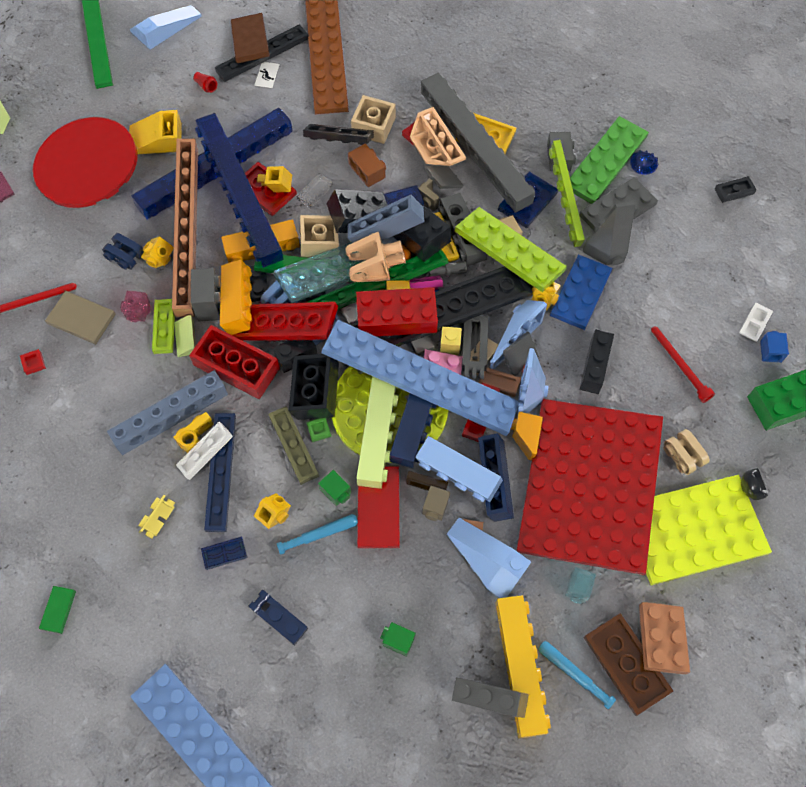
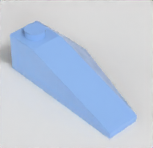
(162, 26)
(525, 318)
(532, 384)
(491, 559)

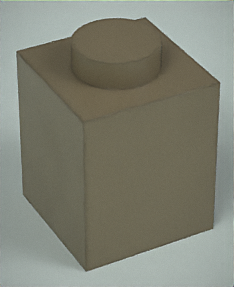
(435, 503)

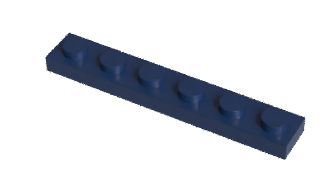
(220, 479)

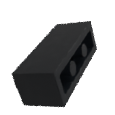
(596, 361)

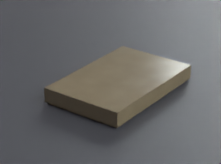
(80, 317)

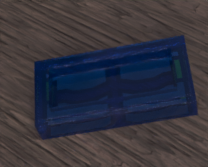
(224, 553)

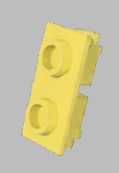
(152, 524)

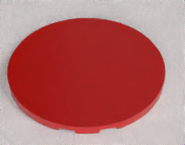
(85, 162)

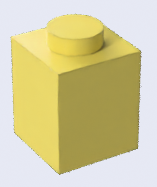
(451, 340)

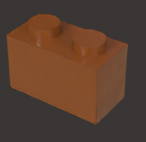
(367, 165)

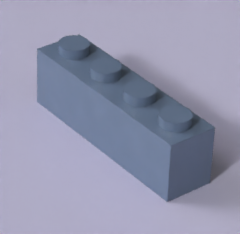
(388, 220)

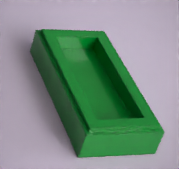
(57, 609)

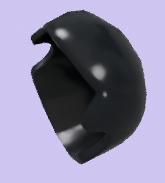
(753, 485)

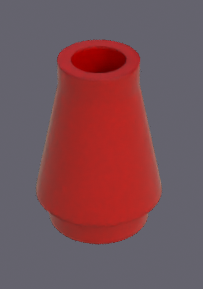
(206, 82)

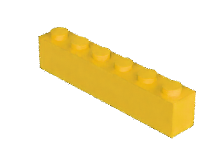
(521, 664)

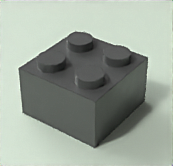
(205, 294)

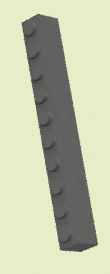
(477, 142)

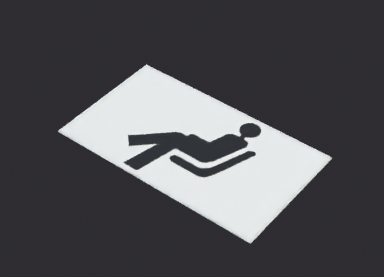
(267, 74)

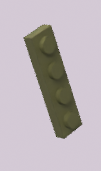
(293, 445)

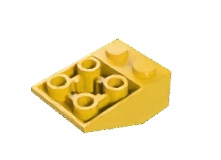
(157, 132)

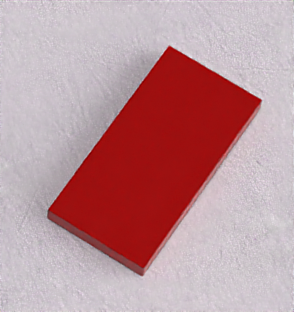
(379, 513)

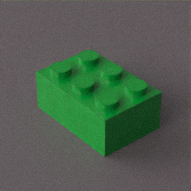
(780, 400)

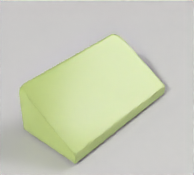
(185, 336)

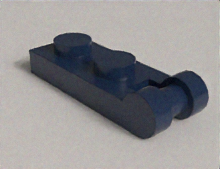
(279, 618)

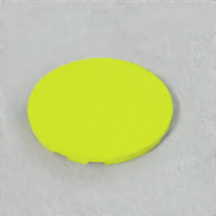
(352, 406)

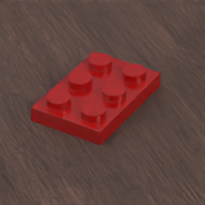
(268, 200)

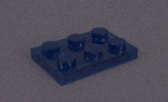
(543, 195)

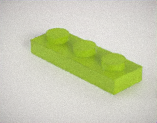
(163, 327)

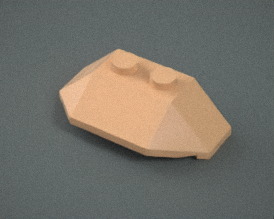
(434, 140)

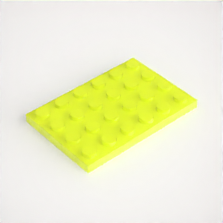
(703, 530)

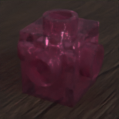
(135, 306)

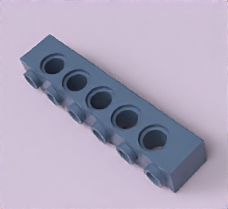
(167, 413)

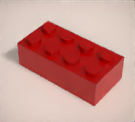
(397, 311)
(235, 361)

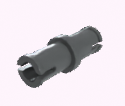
(448, 269)

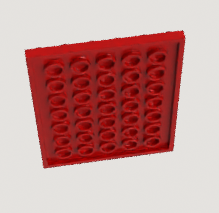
(592, 487)

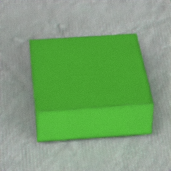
(318, 429)

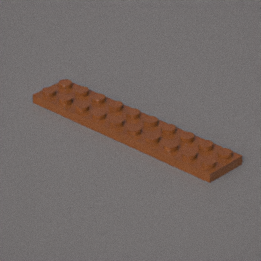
(326, 57)

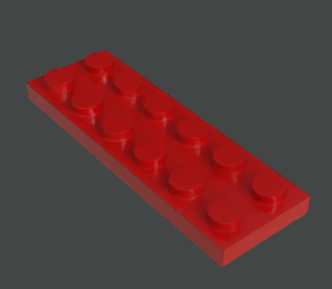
(290, 321)

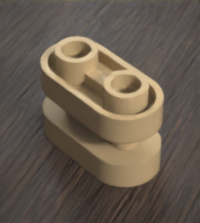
(686, 452)

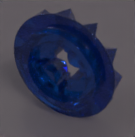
(637, 162)

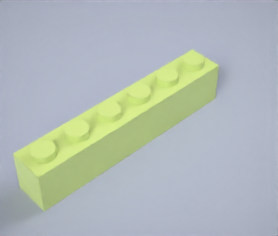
(377, 434)

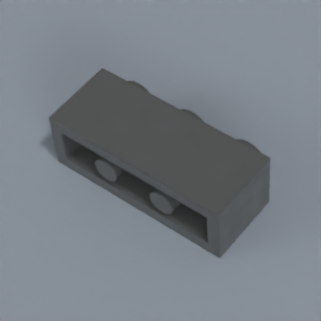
(490, 697)

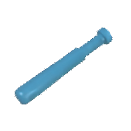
(326, 530)
(574, 672)

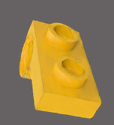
(198, 426)

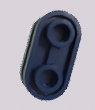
(123, 259)

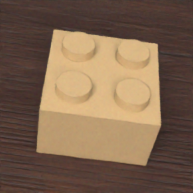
(376, 116)
(317, 235)

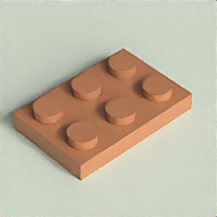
(664, 638)

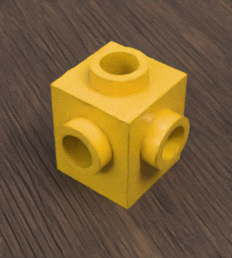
(157, 252)
(548, 296)
(272, 510)

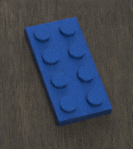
(581, 292)

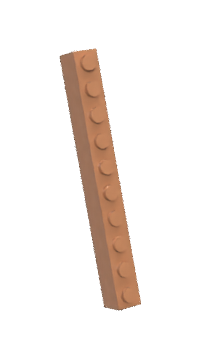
(184, 226)

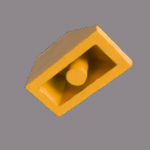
(526, 433)

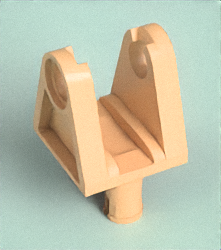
(377, 256)

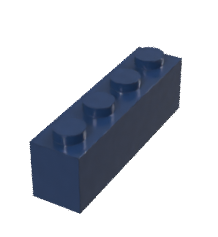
(411, 431)
(494, 459)

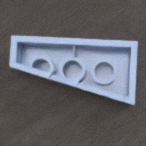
(458, 469)

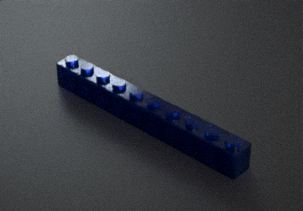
(245, 144)
(239, 191)

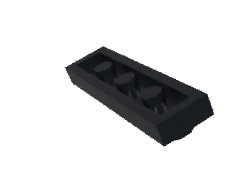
(342, 134)

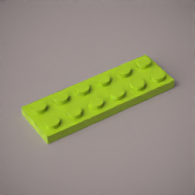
(510, 249)

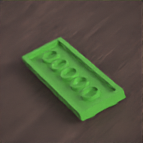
(607, 159)

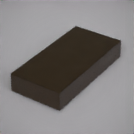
(424, 482)

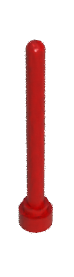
(37, 297)
(704, 393)

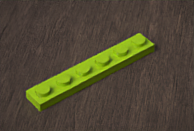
(567, 200)

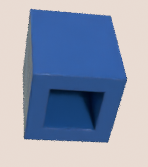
(774, 347)

